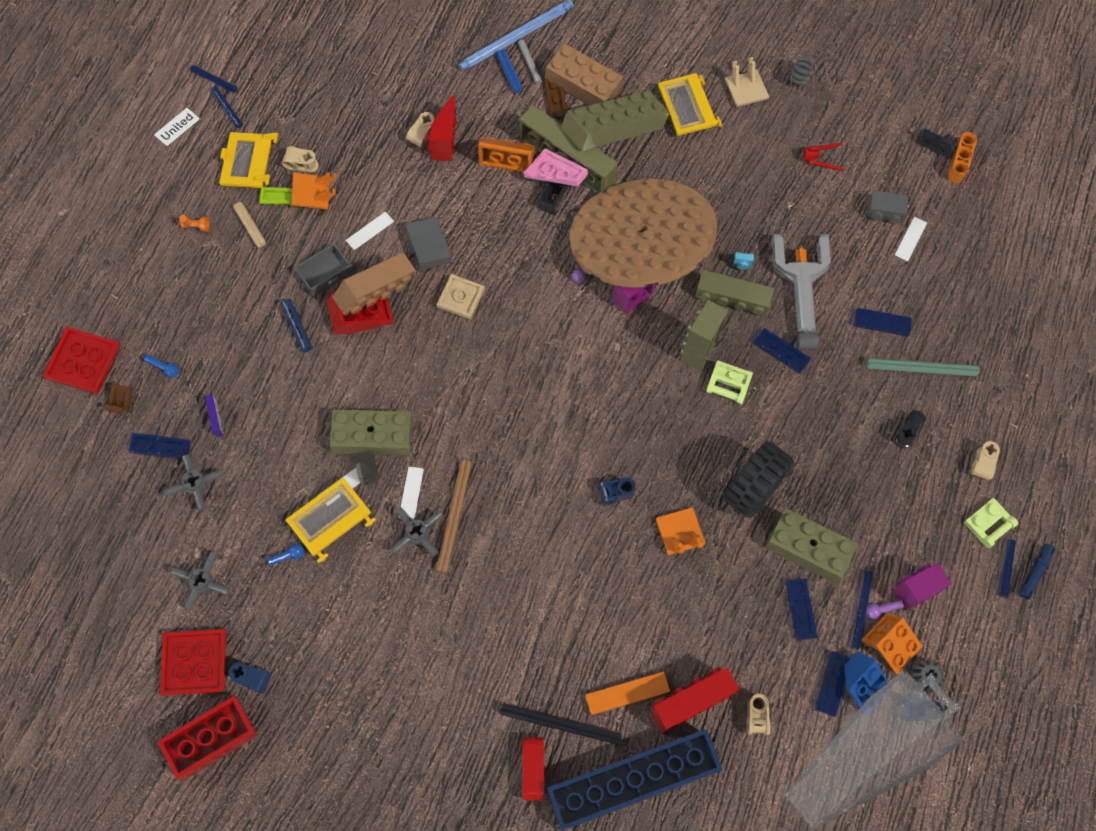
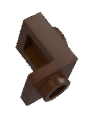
(119, 398)

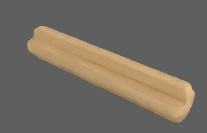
(249, 224)

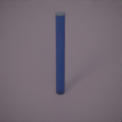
(862, 610)

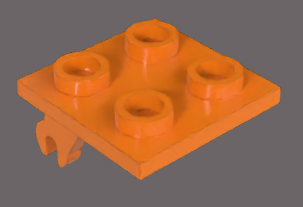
(312, 190)
(680, 531)

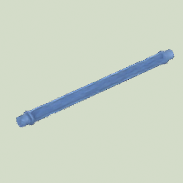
(515, 35)

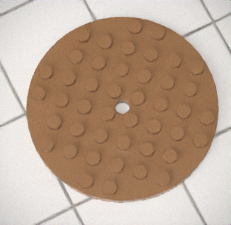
(676, 238)

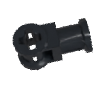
(910, 429)

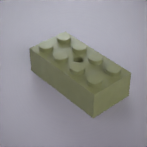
(703, 334)
(353, 432)
(793, 538)

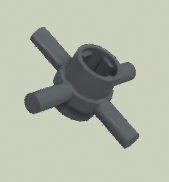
(191, 476)
(411, 527)
(193, 579)

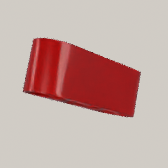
(533, 768)

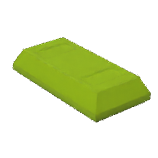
(275, 195)

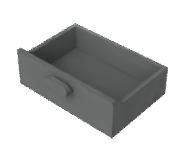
(427, 243)
(323, 270)

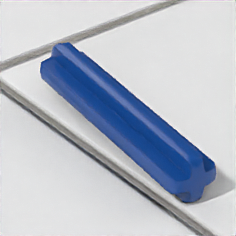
(509, 71)

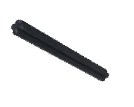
(560, 724)

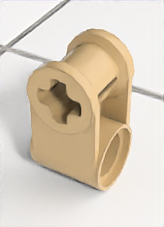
(418, 132)
(299, 159)
(985, 461)
(758, 717)

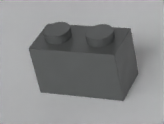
(887, 206)

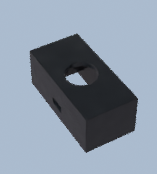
(545, 204)

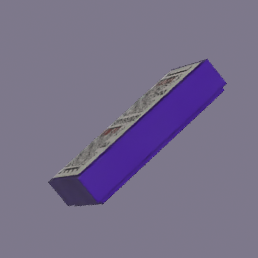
(214, 415)

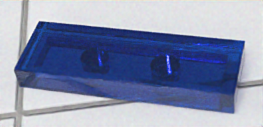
(882, 322)
(782, 350)
(159, 446)
(801, 609)
(832, 685)

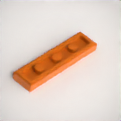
(627, 693)

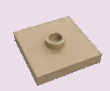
(460, 296)

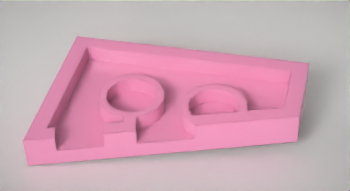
(556, 169)

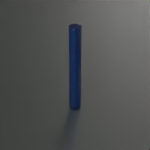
(213, 78)
(227, 107)
(1008, 568)

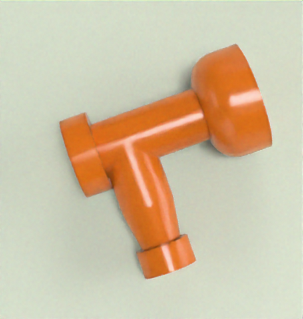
(203, 223)

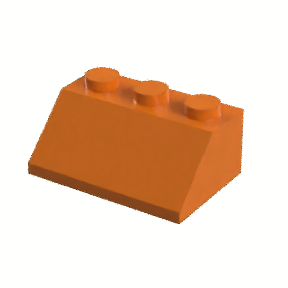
(505, 154)

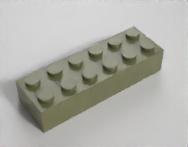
(614, 120)
(546, 133)

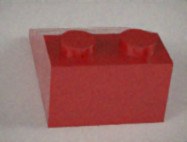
(442, 132)
(367, 318)

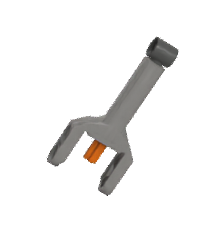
(803, 276)

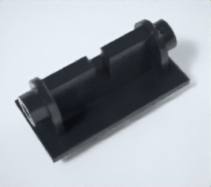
(937, 143)

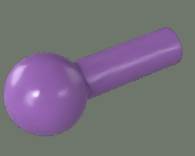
(579, 275)
(874, 611)

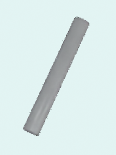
(530, 62)

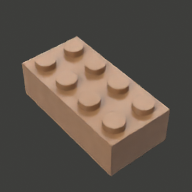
(583, 76)
(373, 283)

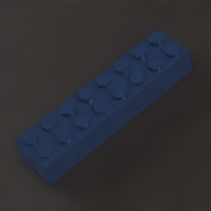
(633, 780)

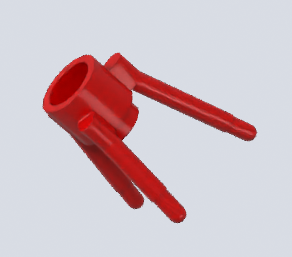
(812, 153)

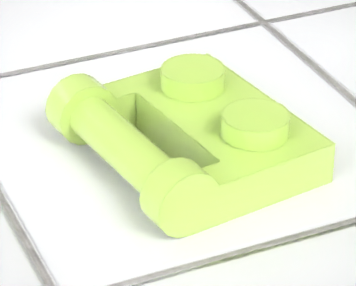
(732, 377)
(985, 518)

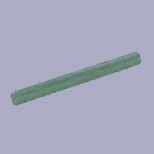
(923, 367)

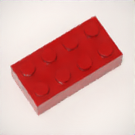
(694, 700)
(207, 738)

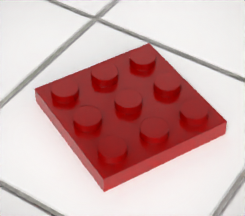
(81, 360)
(193, 662)

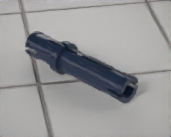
(288, 308)
(1040, 564)

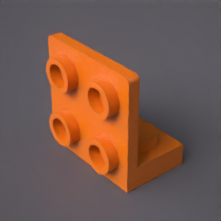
(893, 641)

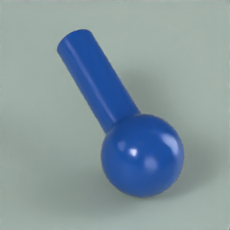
(170, 370)
(295, 551)

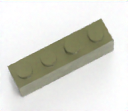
(734, 292)

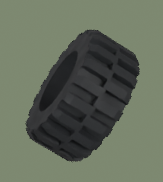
(758, 479)

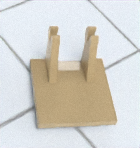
(746, 87)

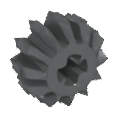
(802, 70)
(928, 667)

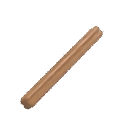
(453, 517)

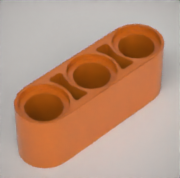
(962, 157)

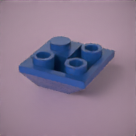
(863, 677)

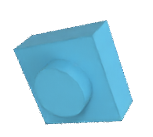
(743, 261)

